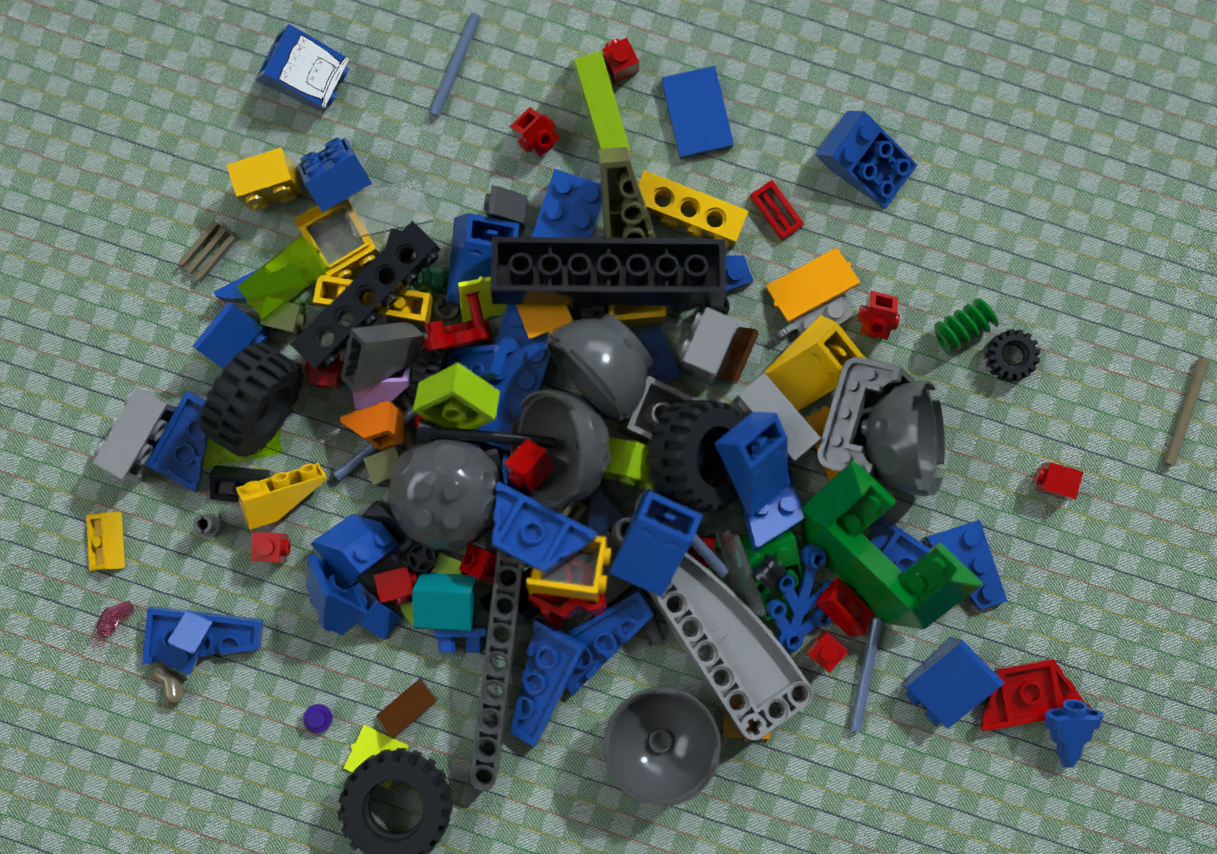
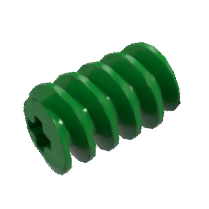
(964, 323)

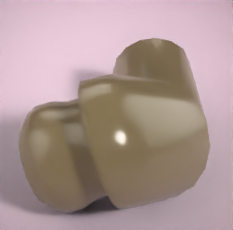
(172, 685)

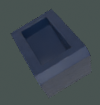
(602, 512)

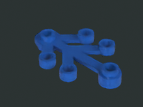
(800, 603)

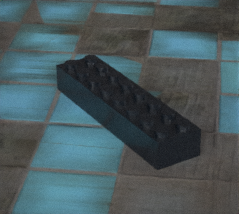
(608, 271)

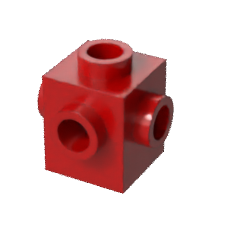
(535, 132)
(879, 315)
(326, 378)

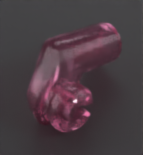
(110, 617)

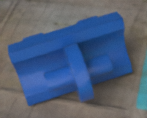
(474, 639)

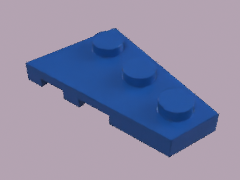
(972, 549)

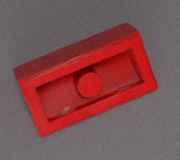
(845, 608)

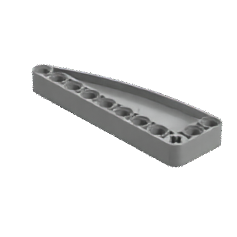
(737, 643)

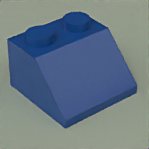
(229, 335)
(355, 547)
(336, 604)

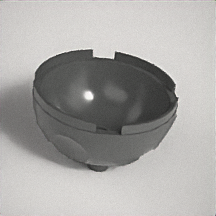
(907, 438)
(580, 448)
(444, 493)
(661, 746)

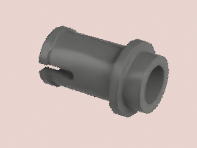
(214, 524)

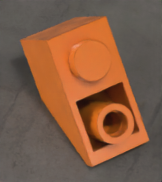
(378, 425)

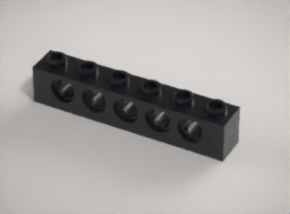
(369, 280)

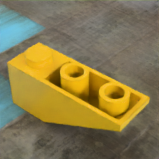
(273, 497)

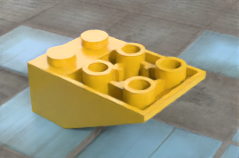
(812, 363)

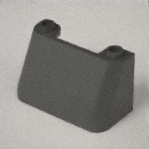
(857, 391)

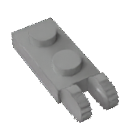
(834, 310)

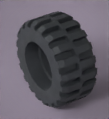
(251, 399)
(675, 450)
(401, 766)

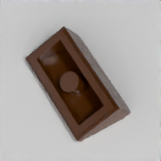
(737, 355)
(406, 708)

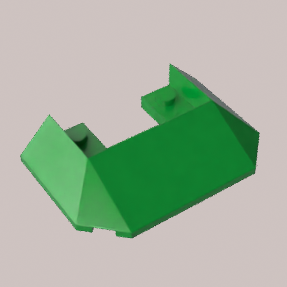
(906, 598)

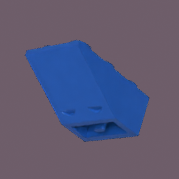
(866, 157)
(333, 173)
(473, 249)
(756, 458)
(655, 543)

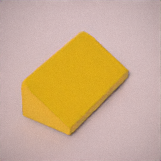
(105, 541)

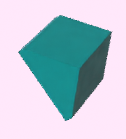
(444, 602)

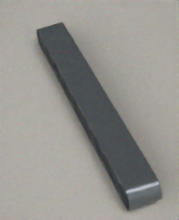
(496, 675)

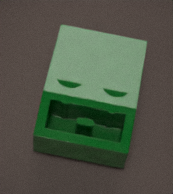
(787, 553)

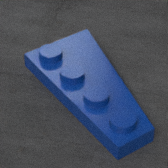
(607, 634)
(226, 635)
(547, 673)

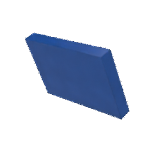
(697, 112)

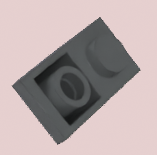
(506, 205)

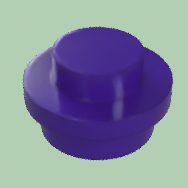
(317, 718)

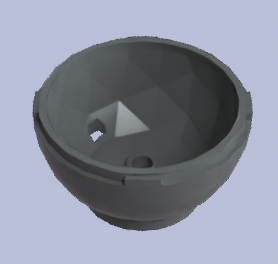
(602, 363)

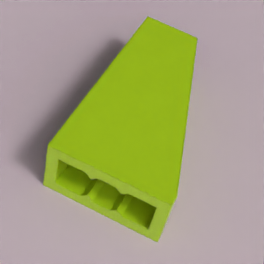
(600, 101)

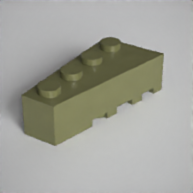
(621, 197)

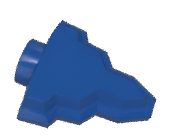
(1071, 729)

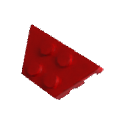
(1027, 694)

